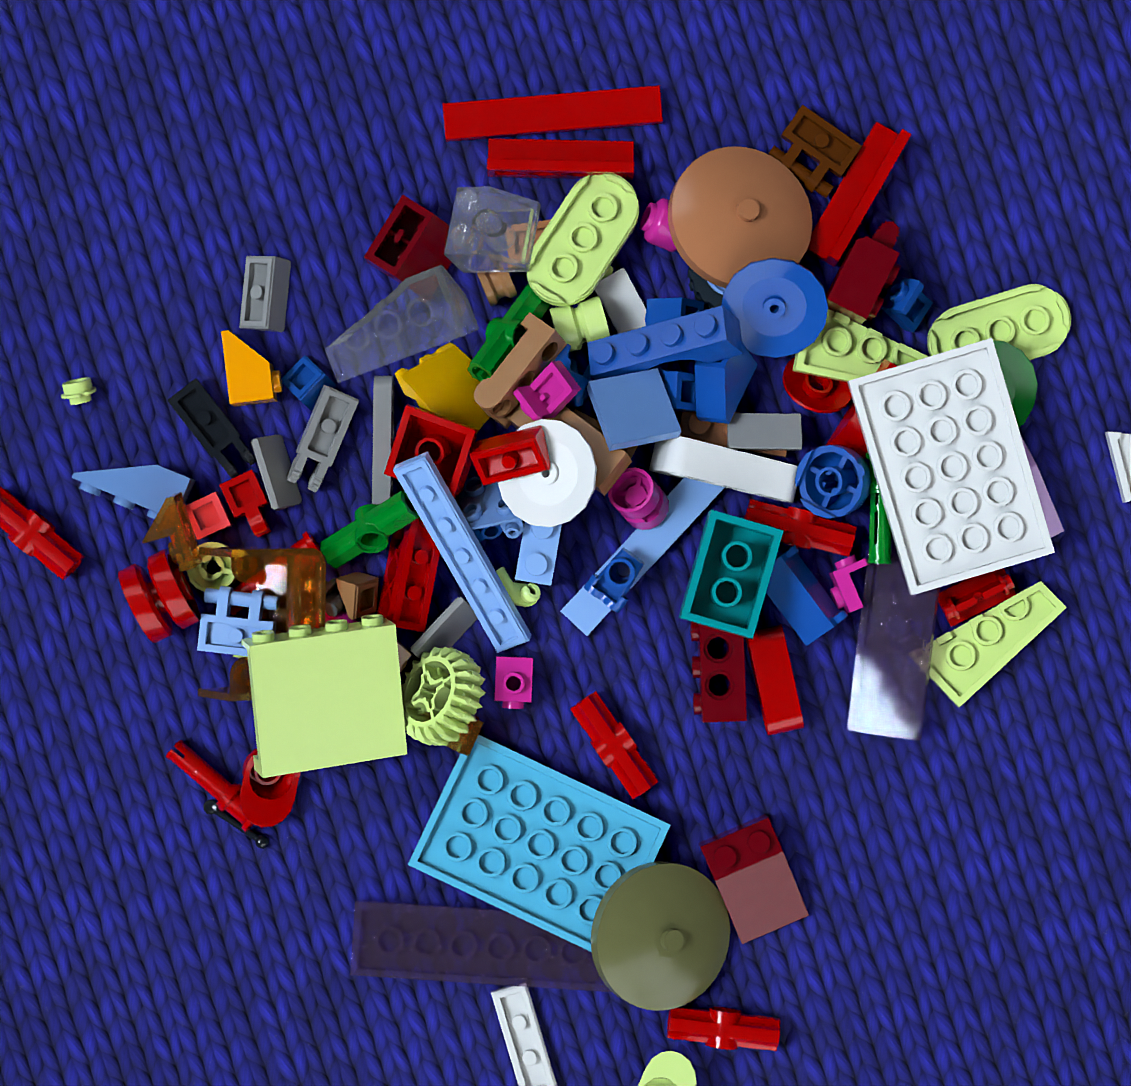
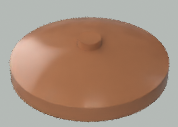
(737, 211)

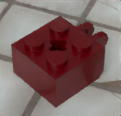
(864, 273)

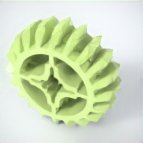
(438, 703)

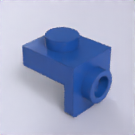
(906, 303)

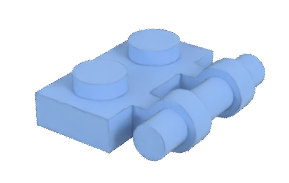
(223, 632)

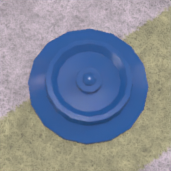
(777, 306)

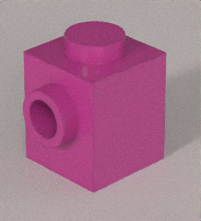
(513, 681)

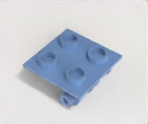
(486, 508)

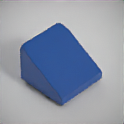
(306, 381)

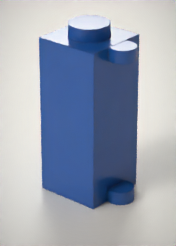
(802, 597)

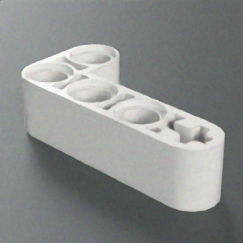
(725, 468)

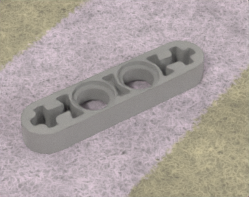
(382, 437)

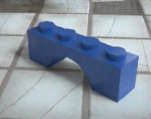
(697, 336)

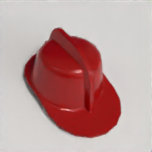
(266, 799)

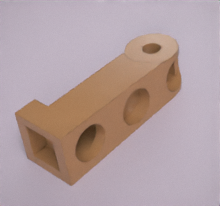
(520, 368)

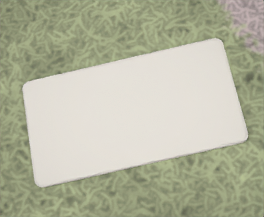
(621, 301)

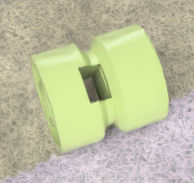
(580, 323)

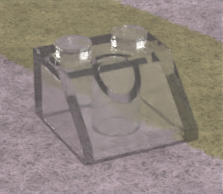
(491, 230)

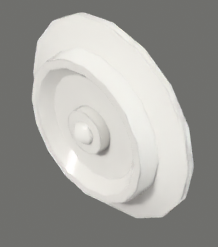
(561, 491)

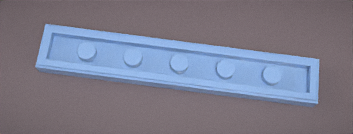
(685, 505)
(462, 552)

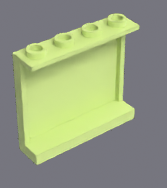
(326, 695)

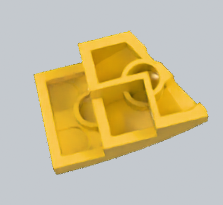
(444, 386)

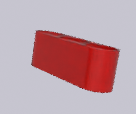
(774, 680)

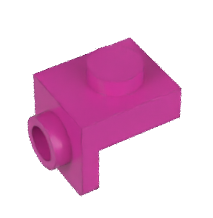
(548, 392)
(844, 591)

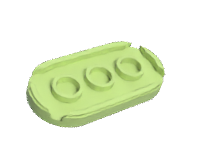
(583, 239)
(1025, 317)

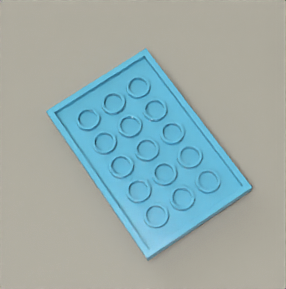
(533, 840)

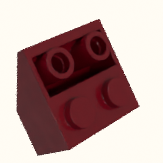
(409, 242)

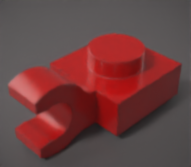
(246, 498)

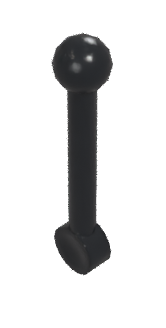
(210, 807)

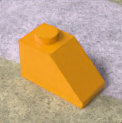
(248, 374)

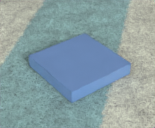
(633, 409)

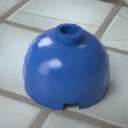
(833, 480)

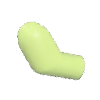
(520, 593)

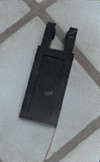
(209, 425)

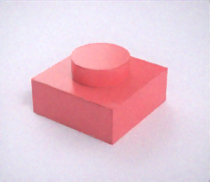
(208, 516)

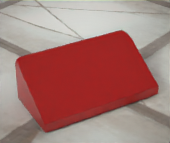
(510, 455)

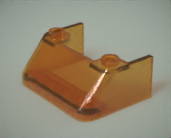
(285, 572)

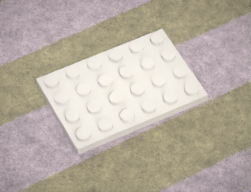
(951, 466)

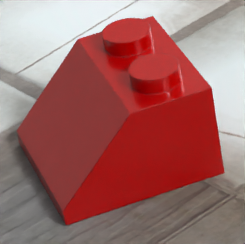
(442, 438)

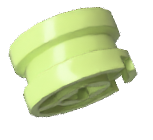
(203, 579)

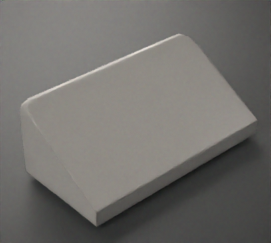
(265, 293)
(765, 432)
(274, 469)
(446, 628)

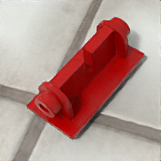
(975, 595)

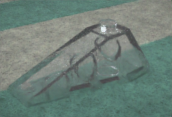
(411, 319)

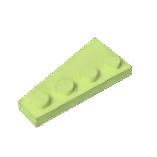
(850, 351)
(981, 647)

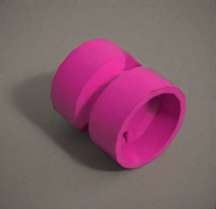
(639, 499)

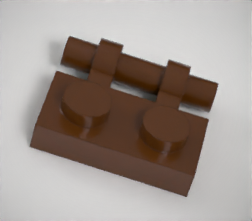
(821, 143)

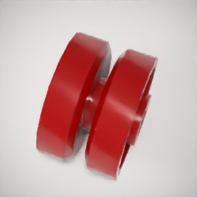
(159, 596)

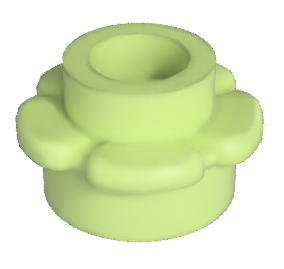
(78, 390)

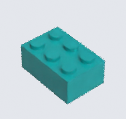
(730, 574)

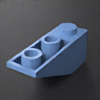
(137, 485)

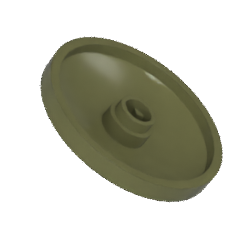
(660, 935)

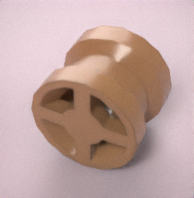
(497, 286)

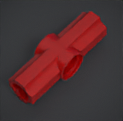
(804, 528)
(37, 536)
(614, 745)
(723, 1028)

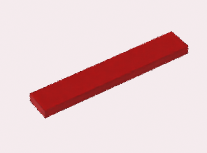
(552, 113)

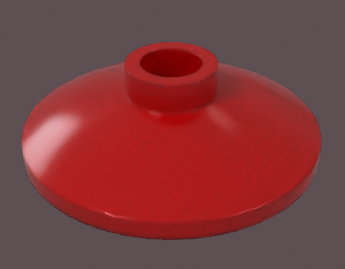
(815, 392)

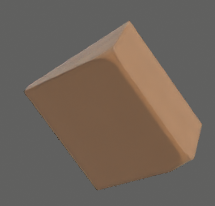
(358, 594)

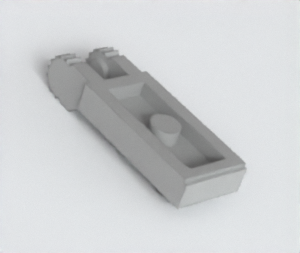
(323, 435)

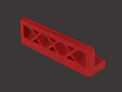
(559, 158)
(856, 193)
(409, 577)

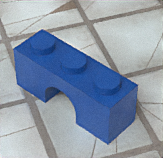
(678, 384)

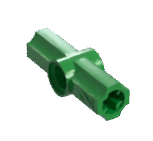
(504, 334)
(369, 530)

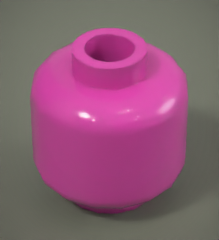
(655, 225)

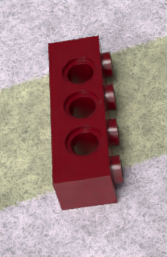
(731, 704)

